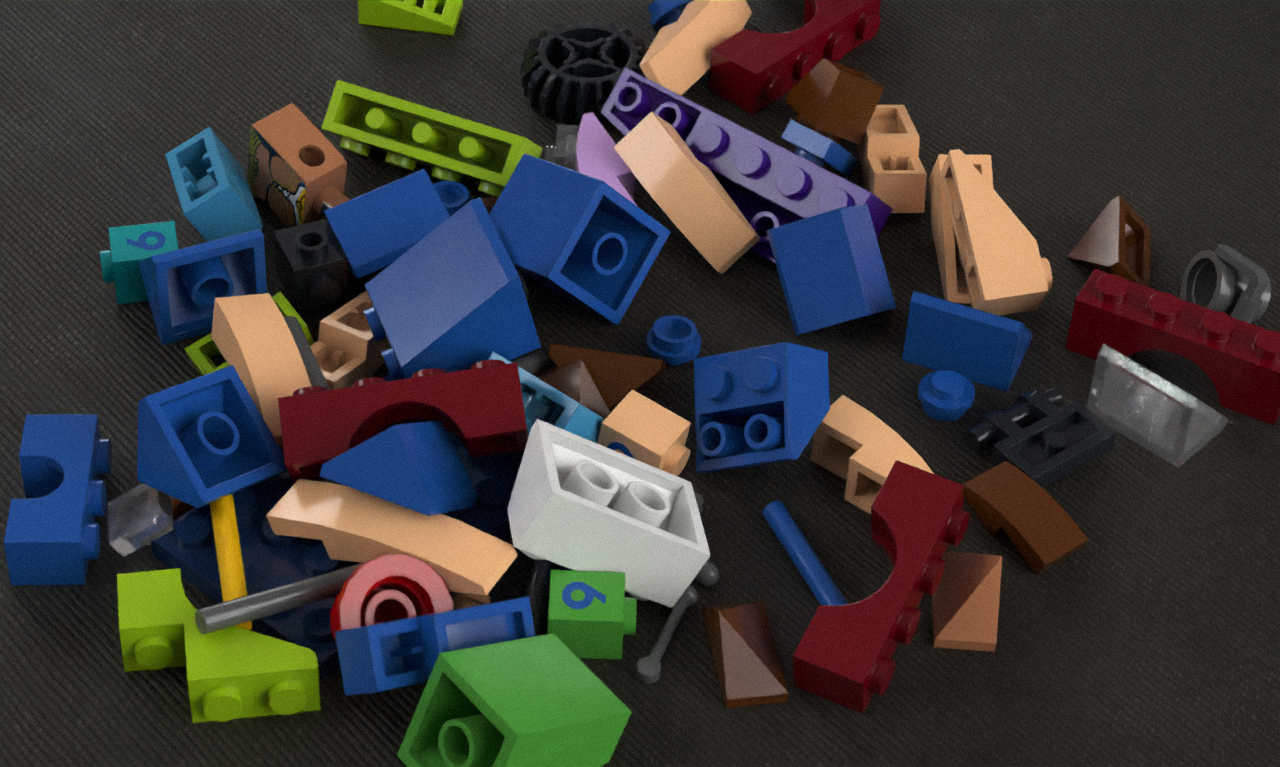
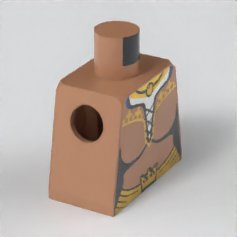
(294, 168)

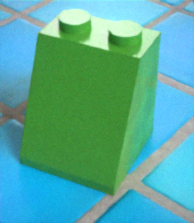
(514, 708)

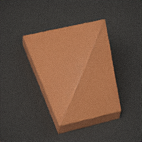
(967, 602)

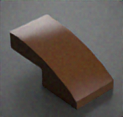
(1030, 517)

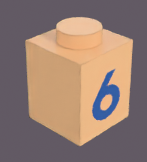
(647, 433)

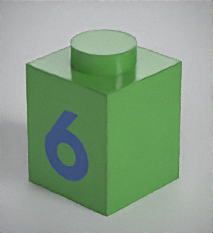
(591, 612)

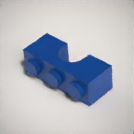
(55, 530)

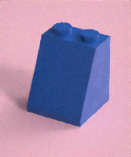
(576, 236)
(451, 300)

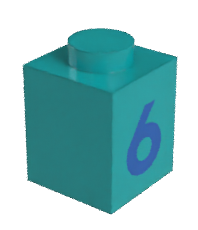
(130, 246)

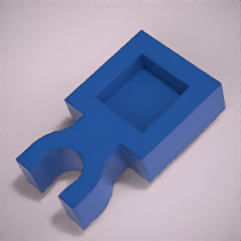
(818, 148)

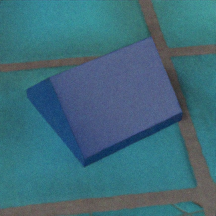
(386, 222)
(831, 268)
(188, 280)
(964, 341)
(205, 440)
(408, 467)

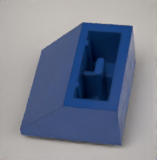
(758, 405)

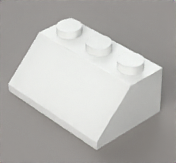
(606, 515)

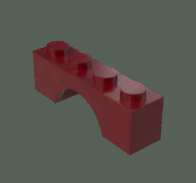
(762, 67)
(1135, 318)
(475, 405)
(852, 645)

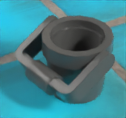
(1227, 284)

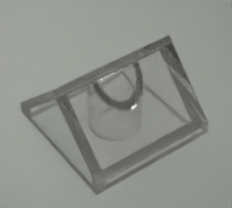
(1150, 408)

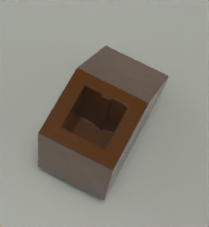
(836, 101)

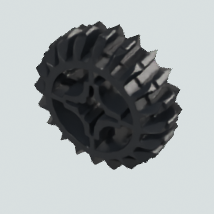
(577, 68)

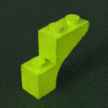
(228, 670)

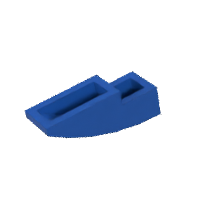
(407, 648)

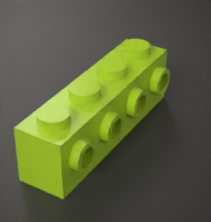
(425, 137)

